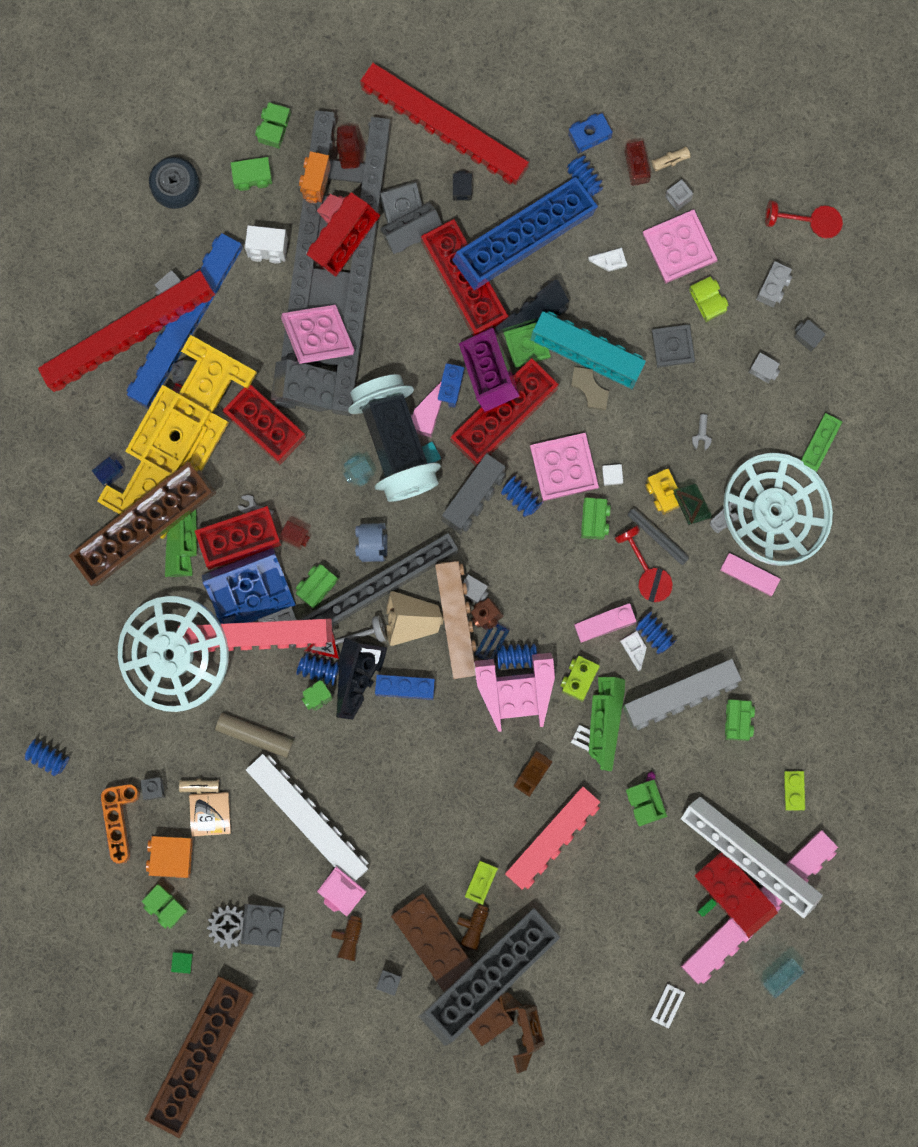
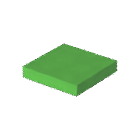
(522, 348)

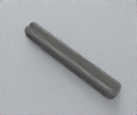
(658, 536)

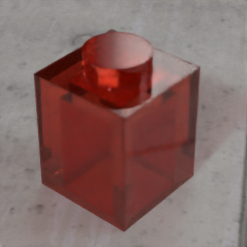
(294, 535)

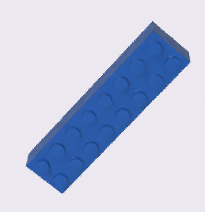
(524, 233)

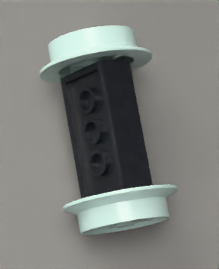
(394, 437)

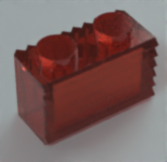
(348, 147)
(637, 163)

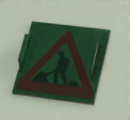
(692, 504)

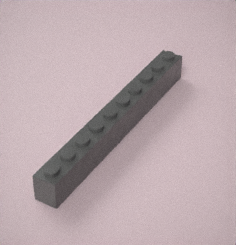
(386, 581)

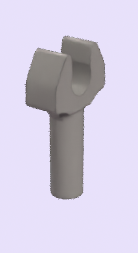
(702, 433)
(252, 506)

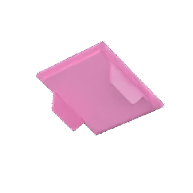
(341, 892)

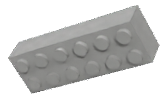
(680, 694)

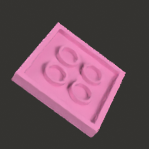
(679, 246)
(317, 334)
(564, 467)

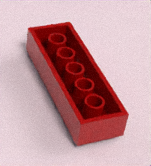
(479, 307)
(489, 429)

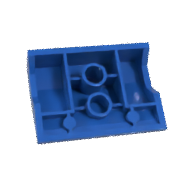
(248, 589)

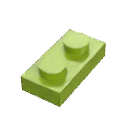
(794, 790)
(481, 882)

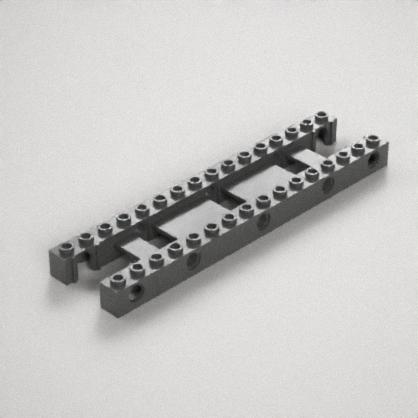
(350, 290)

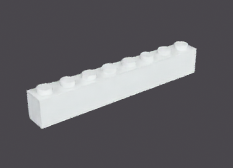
(306, 818)
(751, 857)

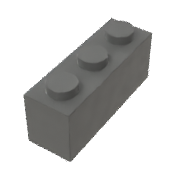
(410, 228)

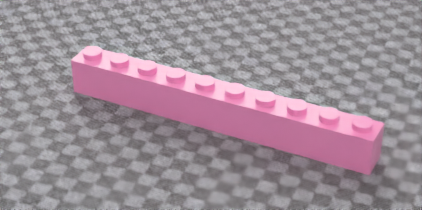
(729, 936)

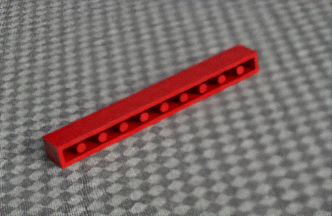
(444, 124)
(126, 331)

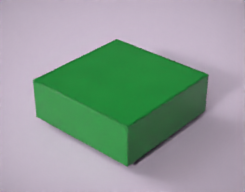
(706, 908)
(181, 963)

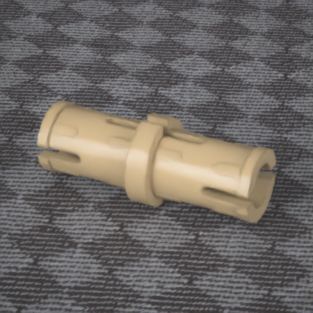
(671, 159)
(212, 786)

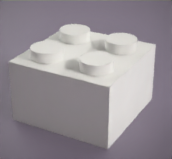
(266, 244)

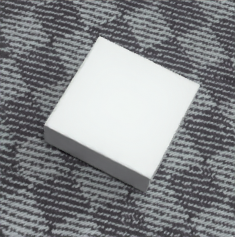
(612, 474)

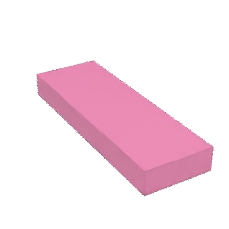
(750, 574)

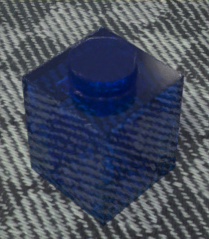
(108, 471)

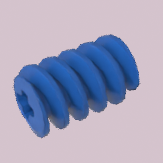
(584, 175)
(521, 497)
(655, 633)
(515, 656)
(318, 668)
(45, 758)

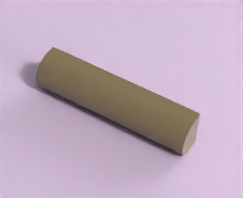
(254, 735)

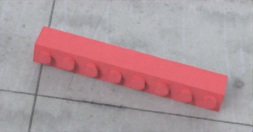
(269, 633)

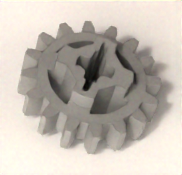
(227, 917)

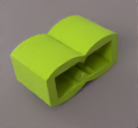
(708, 298)

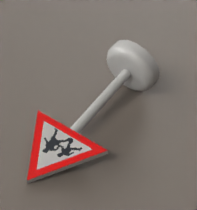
(330, 649)

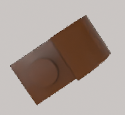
(533, 773)

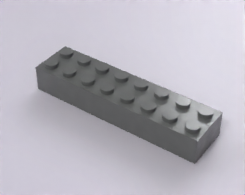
(489, 977)

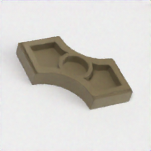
(585, 382)

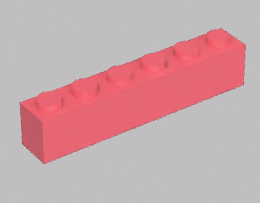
(552, 838)

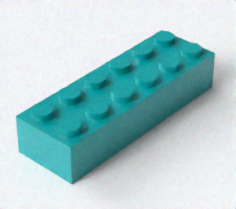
(587, 349)

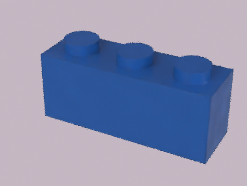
(404, 687)

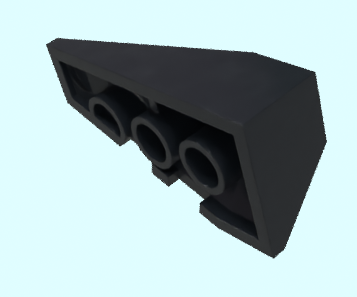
(549, 299)
(356, 668)

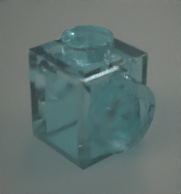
(357, 471)

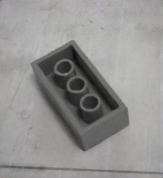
(473, 494)

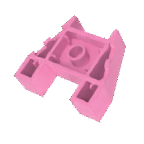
(519, 693)

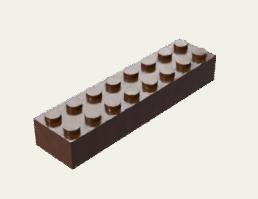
(142, 524)
(445, 960)
(199, 1057)

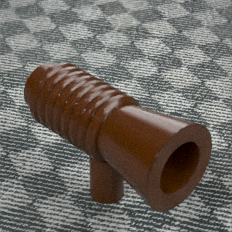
(475, 927)
(349, 938)

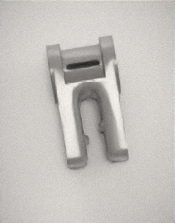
(719, 523)

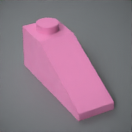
(427, 413)
(605, 623)

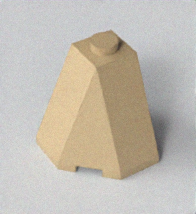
(411, 618)

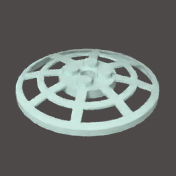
(784, 503)
(182, 652)

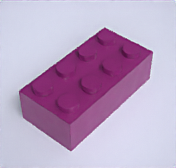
(489, 369)

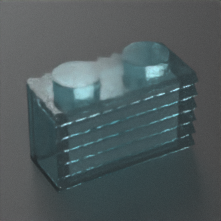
(782, 978)

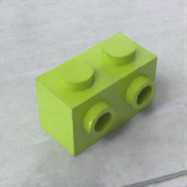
(580, 678)

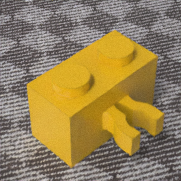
(662, 488)

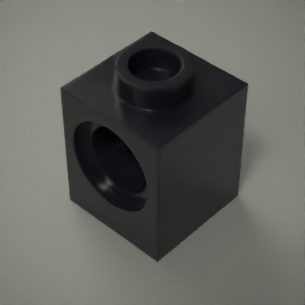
(462, 185)

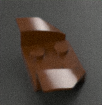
(531, 1027)

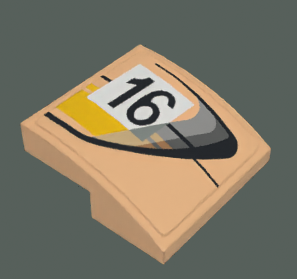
(210, 814)

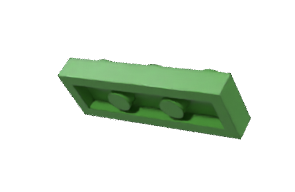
(821, 442)

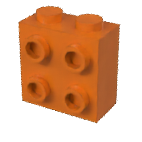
(315, 178)
(169, 857)

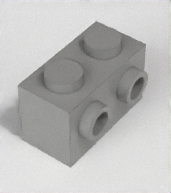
(774, 284)

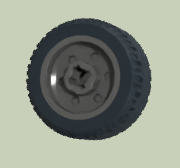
(171, 171)

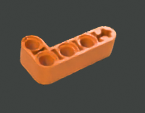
(111, 827)

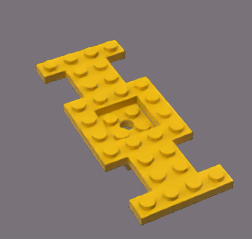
(181, 412)

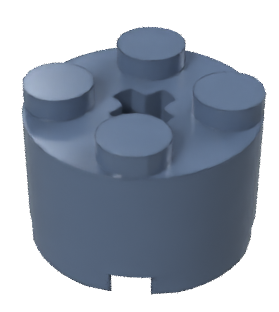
(372, 542)

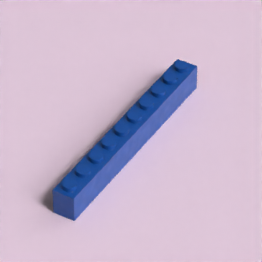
(171, 342)

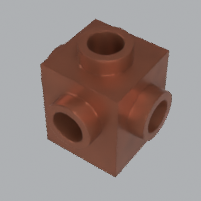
(486, 614)

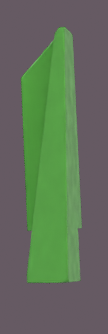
(180, 547)
(606, 720)

